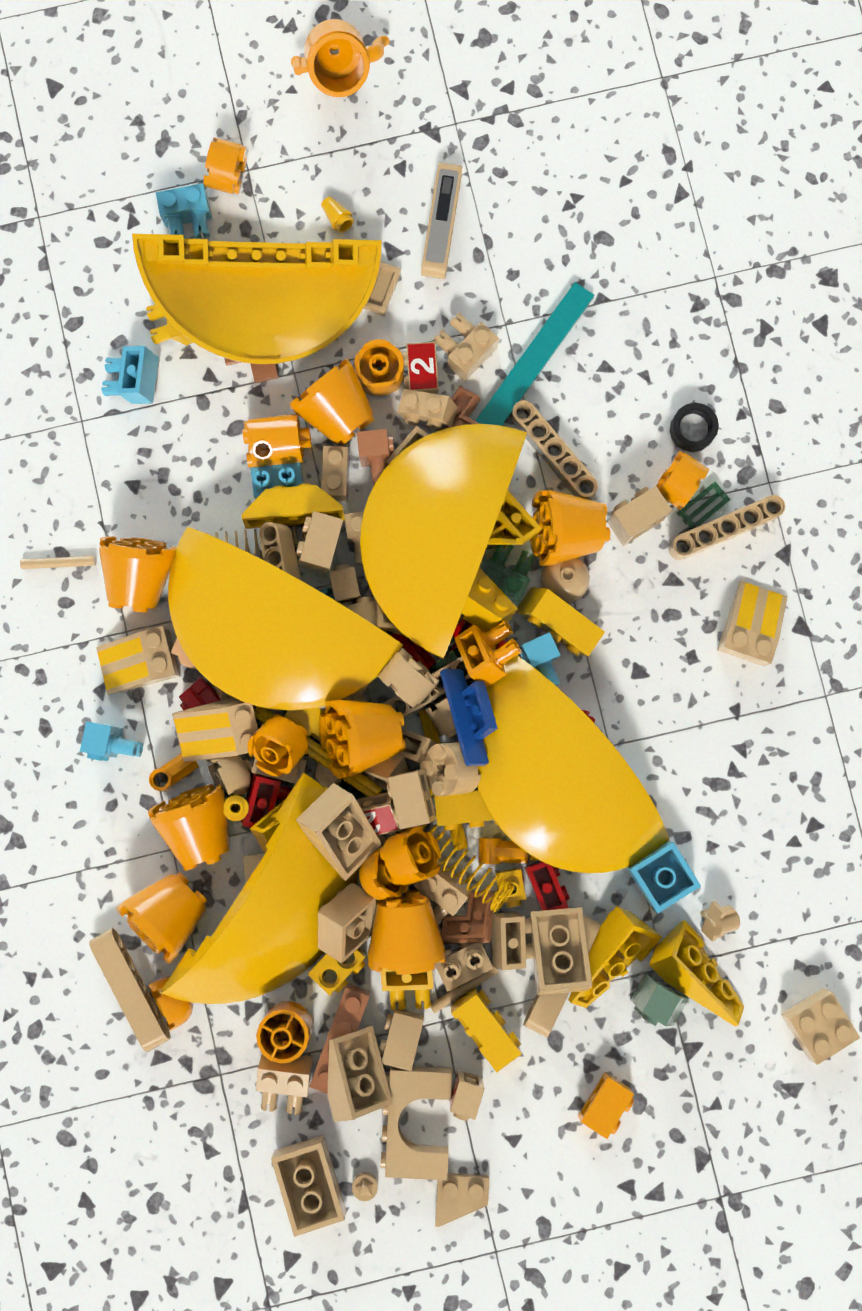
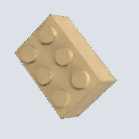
(308, 1185)

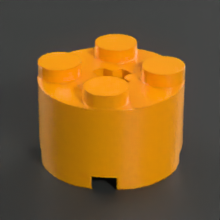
(224, 164)
(383, 354)
(681, 479)
(278, 745)
(411, 856)

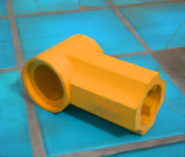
(175, 770)
(497, 851)

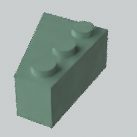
(658, 1002)

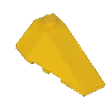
(616, 946)
(686, 967)

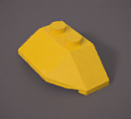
(290, 506)
(513, 524)

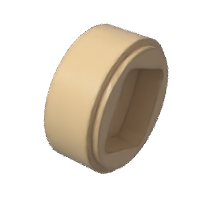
(365, 1186)

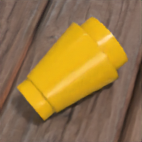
(338, 216)

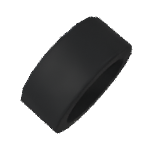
(701, 410)

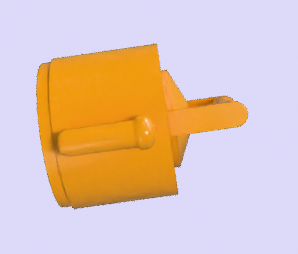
(345, 71)

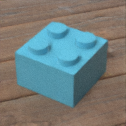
(663, 877)

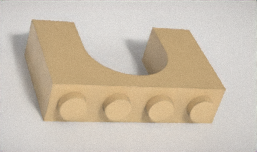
(402, 1156)

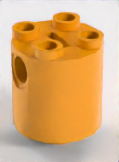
(275, 440)
(285, 1032)

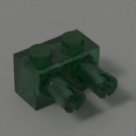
(513, 581)

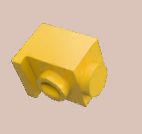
(514, 877)

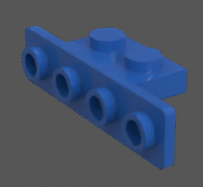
(470, 713)

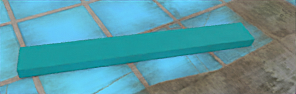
(536, 356)

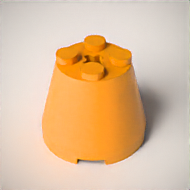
(335, 404)
(569, 527)
(135, 571)
(359, 735)
(193, 825)
(164, 914)
(405, 935)

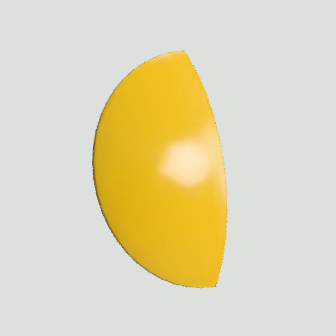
(258, 296)
(432, 526)
(267, 631)
(561, 781)
(272, 922)

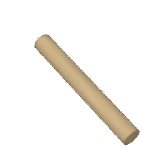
(58, 562)
(461, 990)

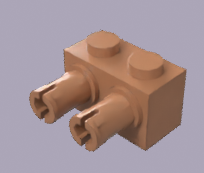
(374, 450)

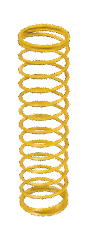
(495, 905)

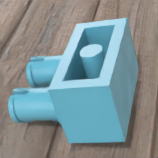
(185, 206)
(136, 375)
(275, 475)
(541, 654)
(106, 741)

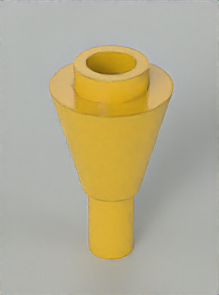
(235, 808)

